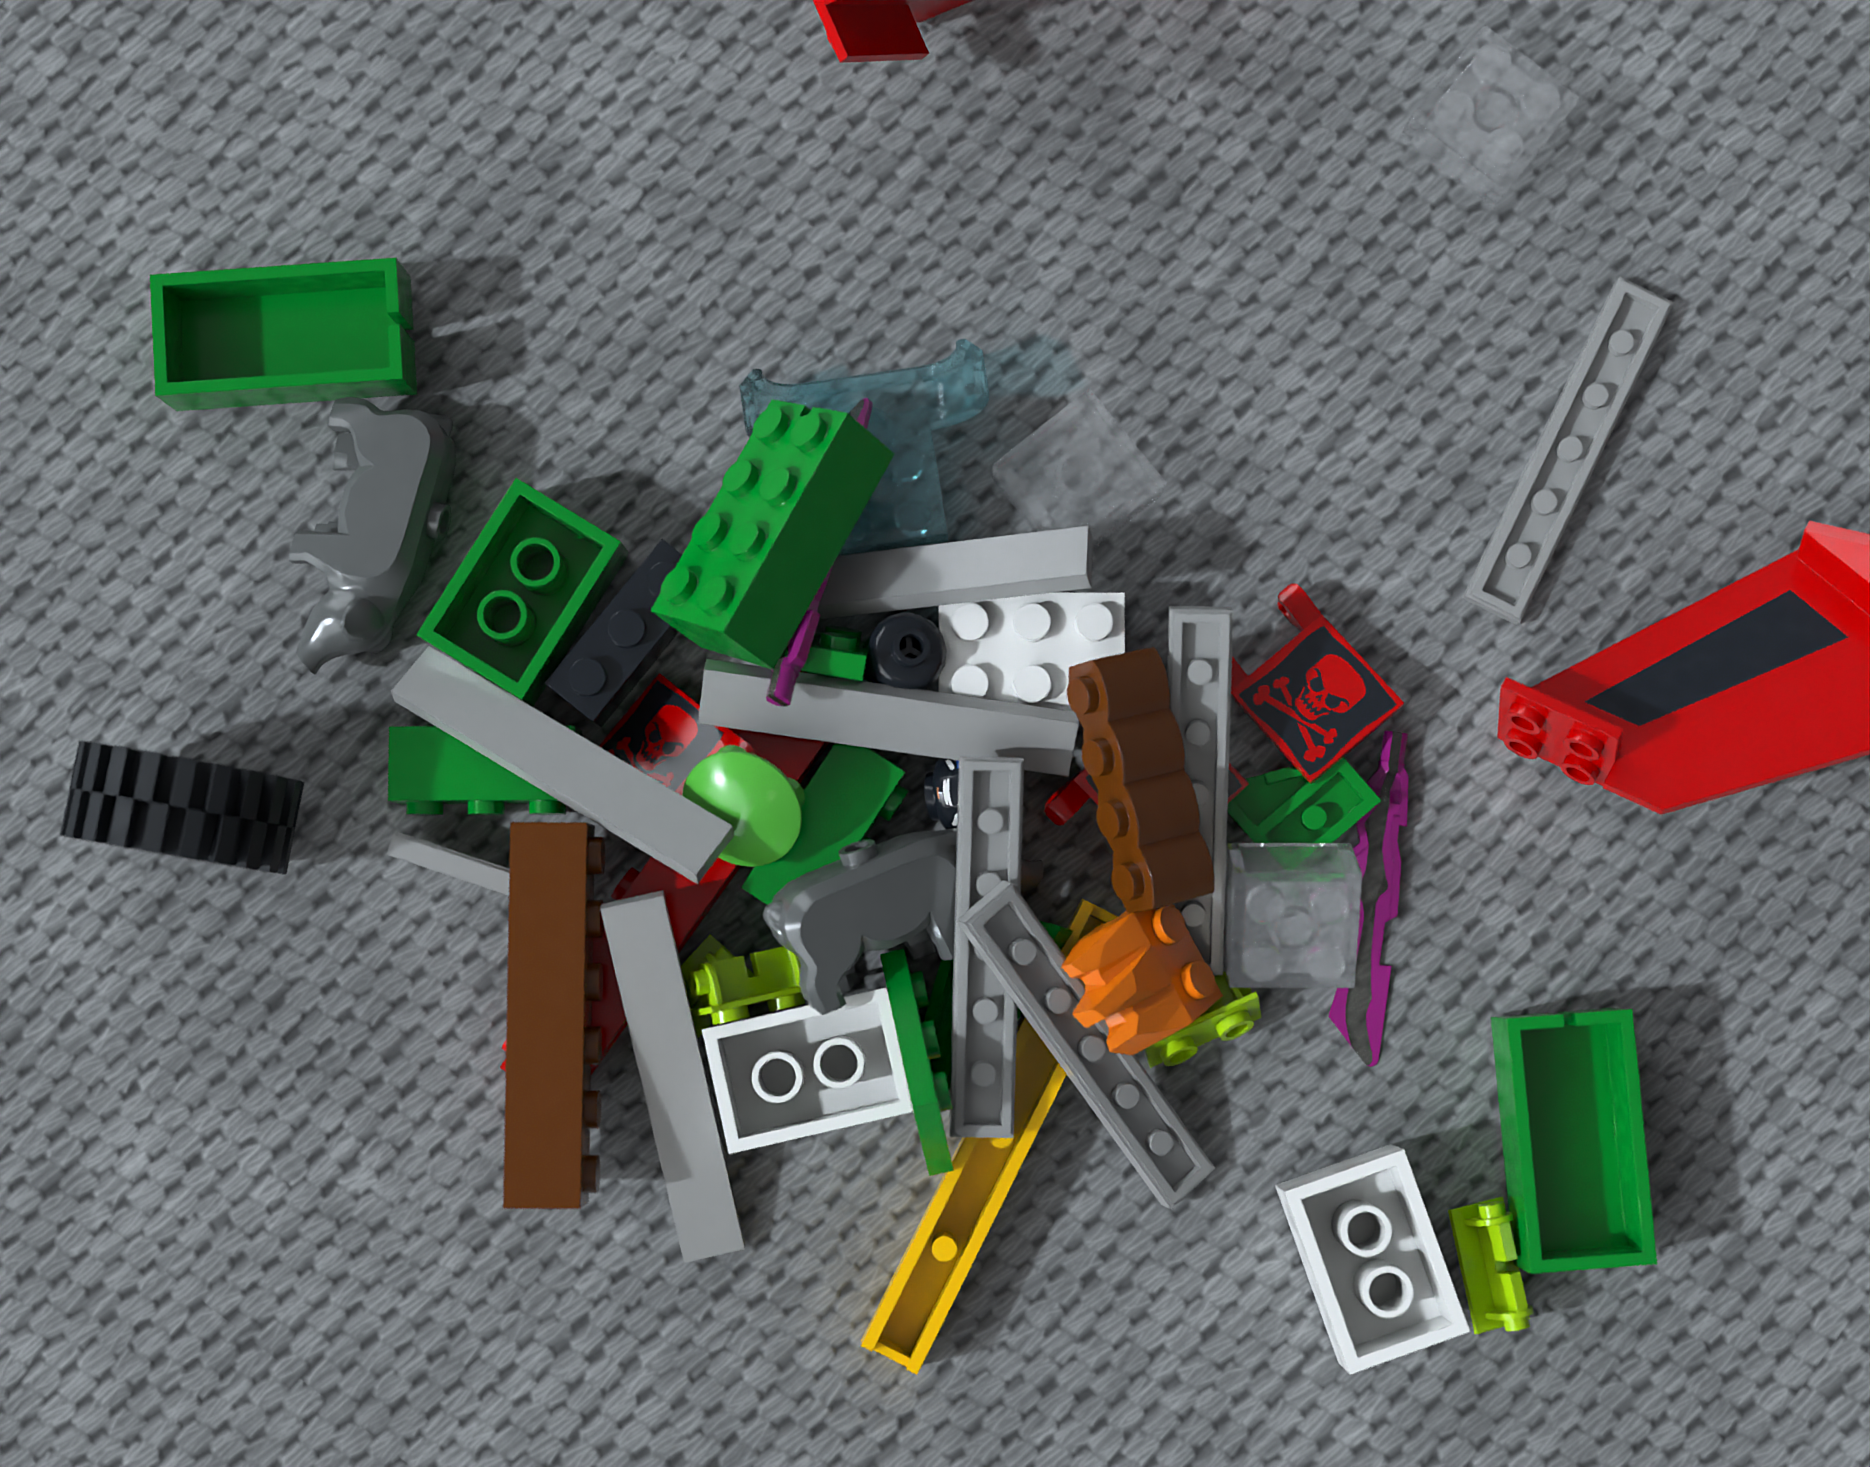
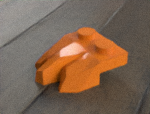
(1141, 978)

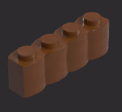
(1141, 781)

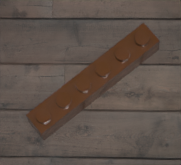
(551, 1015)

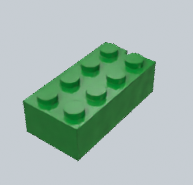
(282, 334)
(773, 532)
(1573, 1140)

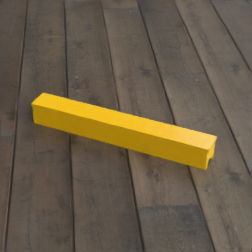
(968, 1199)

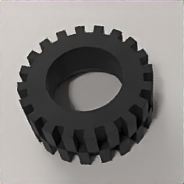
(182, 807)

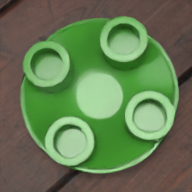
(751, 798)

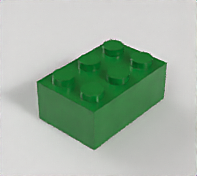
(524, 592)

